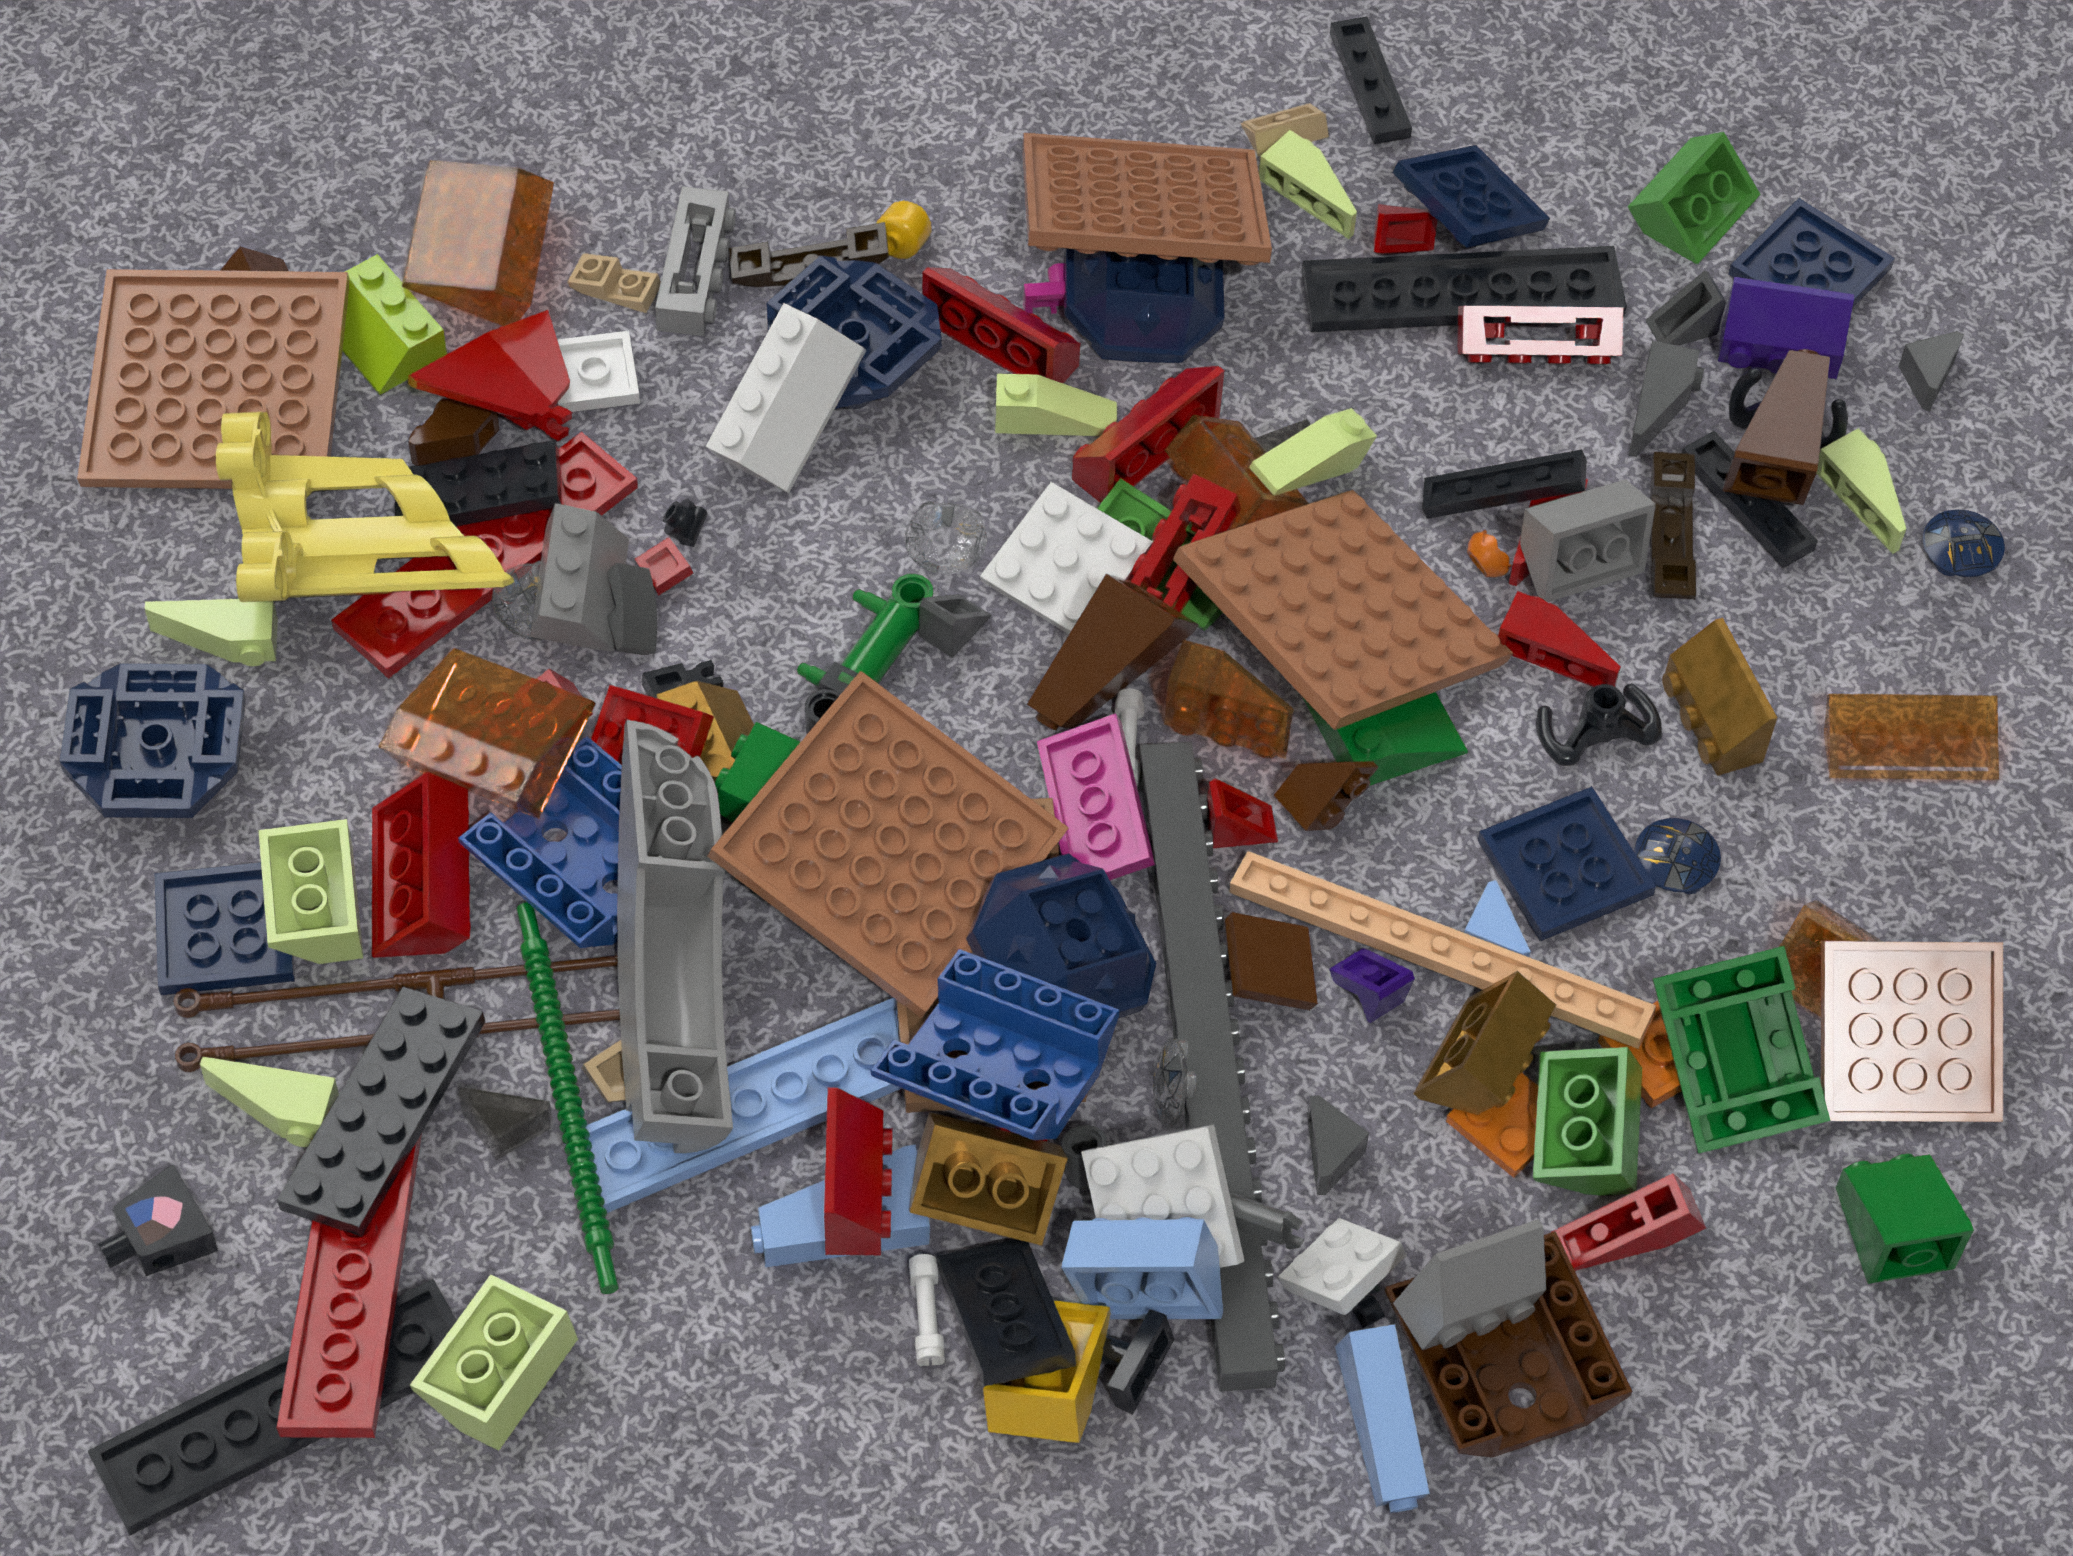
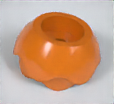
(1487, 556)

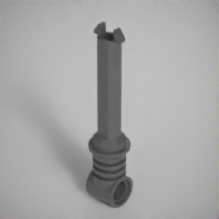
(1249, 1214)

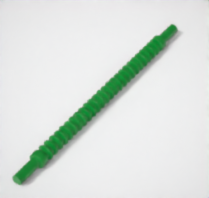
(568, 1103)

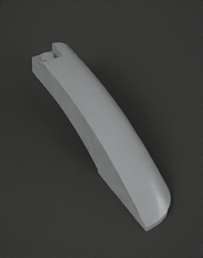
(670, 945)

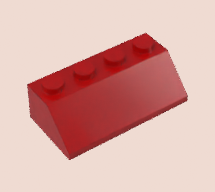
(999, 328)
(1139, 440)
(420, 869)

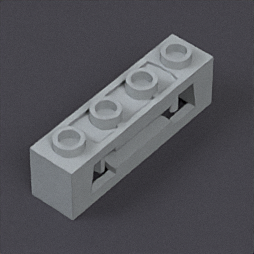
(677, 305)

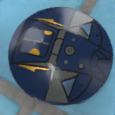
(1963, 543)
(1678, 855)

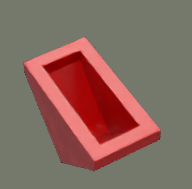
(1403, 230)

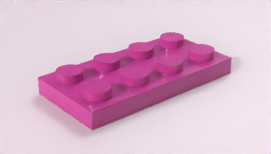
(1097, 797)

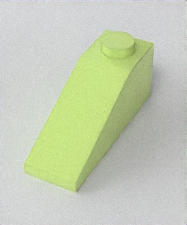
(1305, 178)
(1049, 407)
(1316, 453)
(1862, 480)
(220, 627)
(280, 1099)

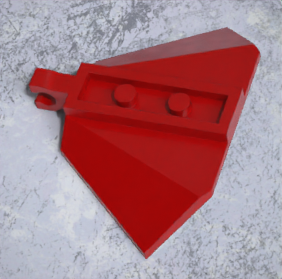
(507, 372)

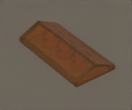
(1912, 733)

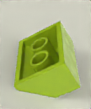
(387, 327)

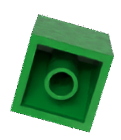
(755, 763)
(1902, 1217)

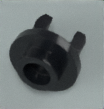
(1368, 1309)

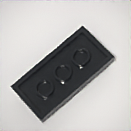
(495, 482)
(1006, 1311)

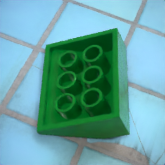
(1397, 738)

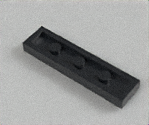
(1370, 80)
(1504, 484)
(1765, 519)

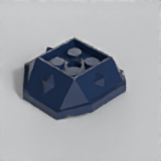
(1143, 304)
(873, 310)
(139, 705)
(1067, 930)

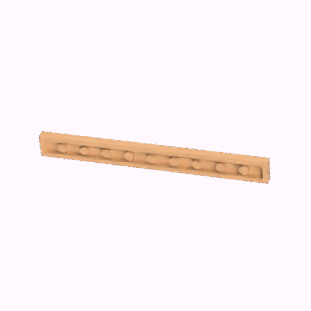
(1437, 946)

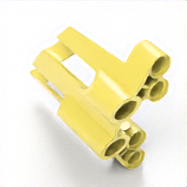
(303, 557)

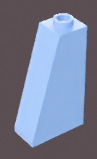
(794, 1229)
(1383, 1416)

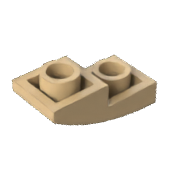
(606, 280)

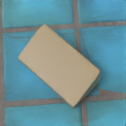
(1303, 120)

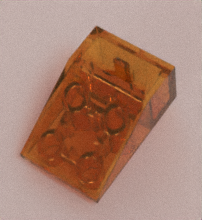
(1225, 702)

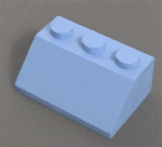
(1145, 1267)

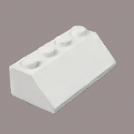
(785, 398)

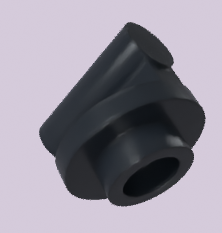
(684, 521)

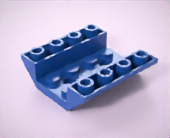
(569, 875)
(1013, 1036)

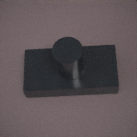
(1137, 1360)

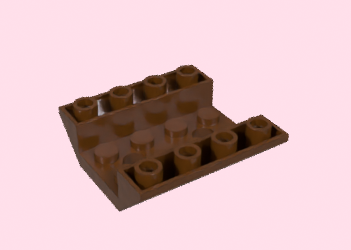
(1552, 1354)

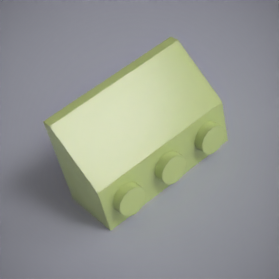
(311, 891)
(495, 1361)

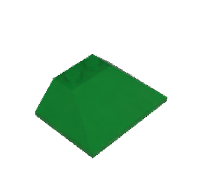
(1740, 1050)

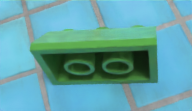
(1695, 197)
(1588, 1120)

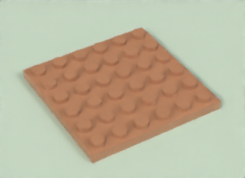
(1144, 199)
(203, 345)
(1342, 608)
(884, 840)

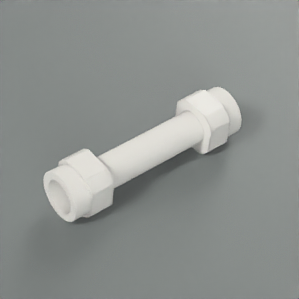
(1129, 708)
(924, 1276)

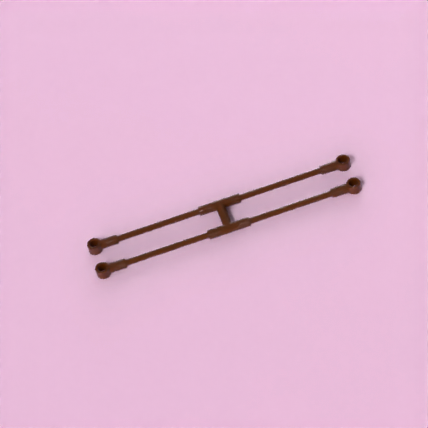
(432, 981)

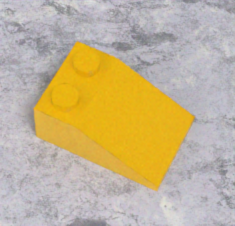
(1059, 1401)

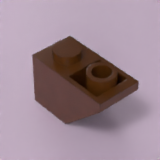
(452, 432)
(1322, 791)

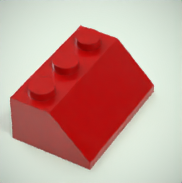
(856, 1176)

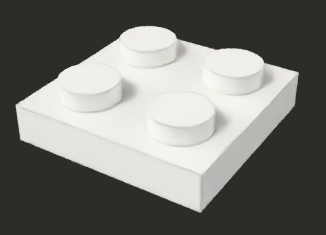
(599, 372)
(1342, 1266)

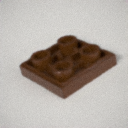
(1270, 961)

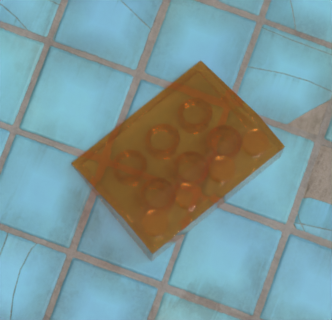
(479, 238)
(488, 730)

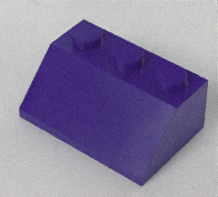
(1772, 318)

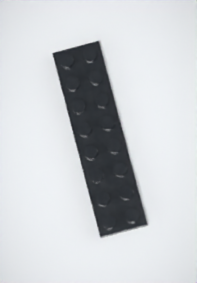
(1431, 287)
(234, 1425)

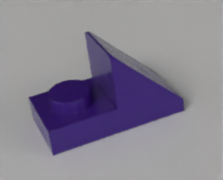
(1375, 980)

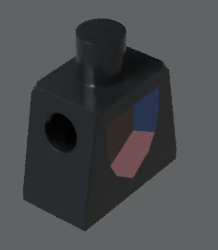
(159, 1226)

